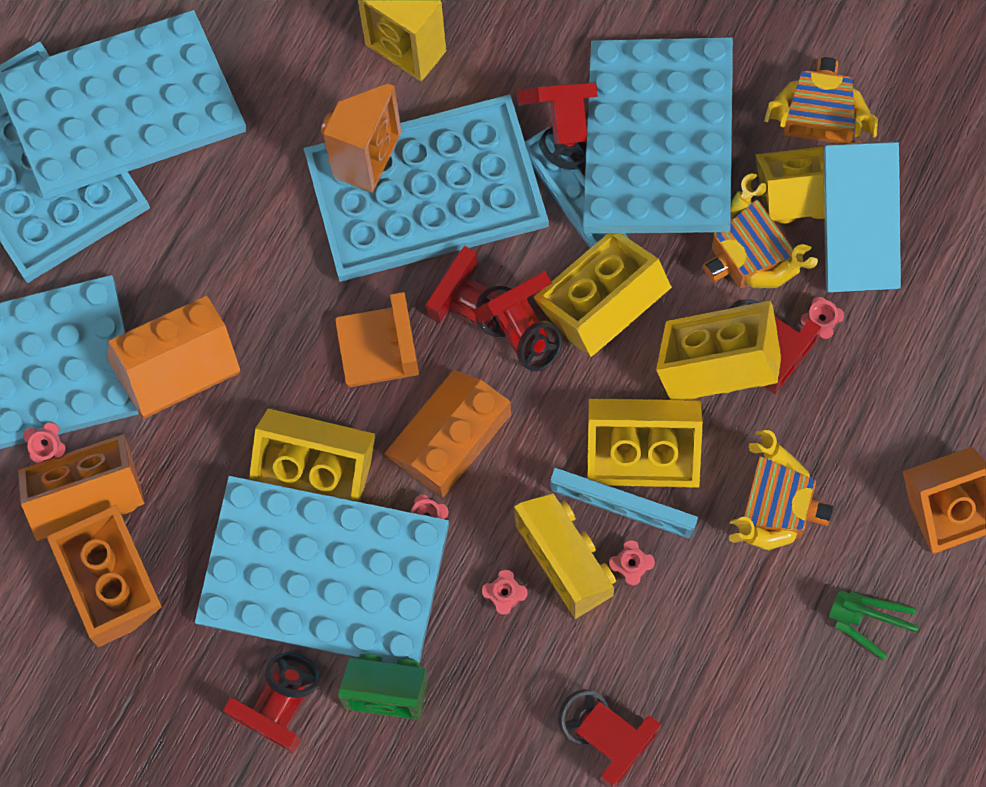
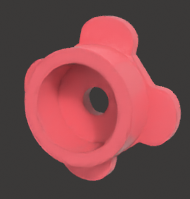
(833, 315)
(43, 452)
(425, 505)
(631, 574)
(515, 592)

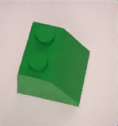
(383, 687)

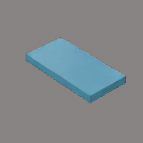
(862, 216)

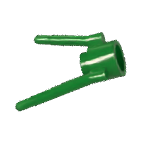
(852, 606)

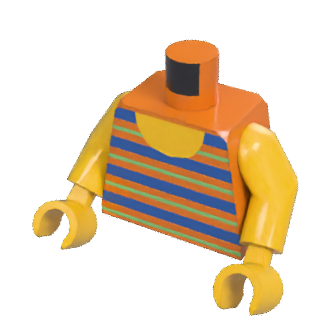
(822, 106)
(754, 248)
(778, 499)

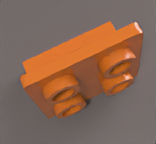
(377, 344)

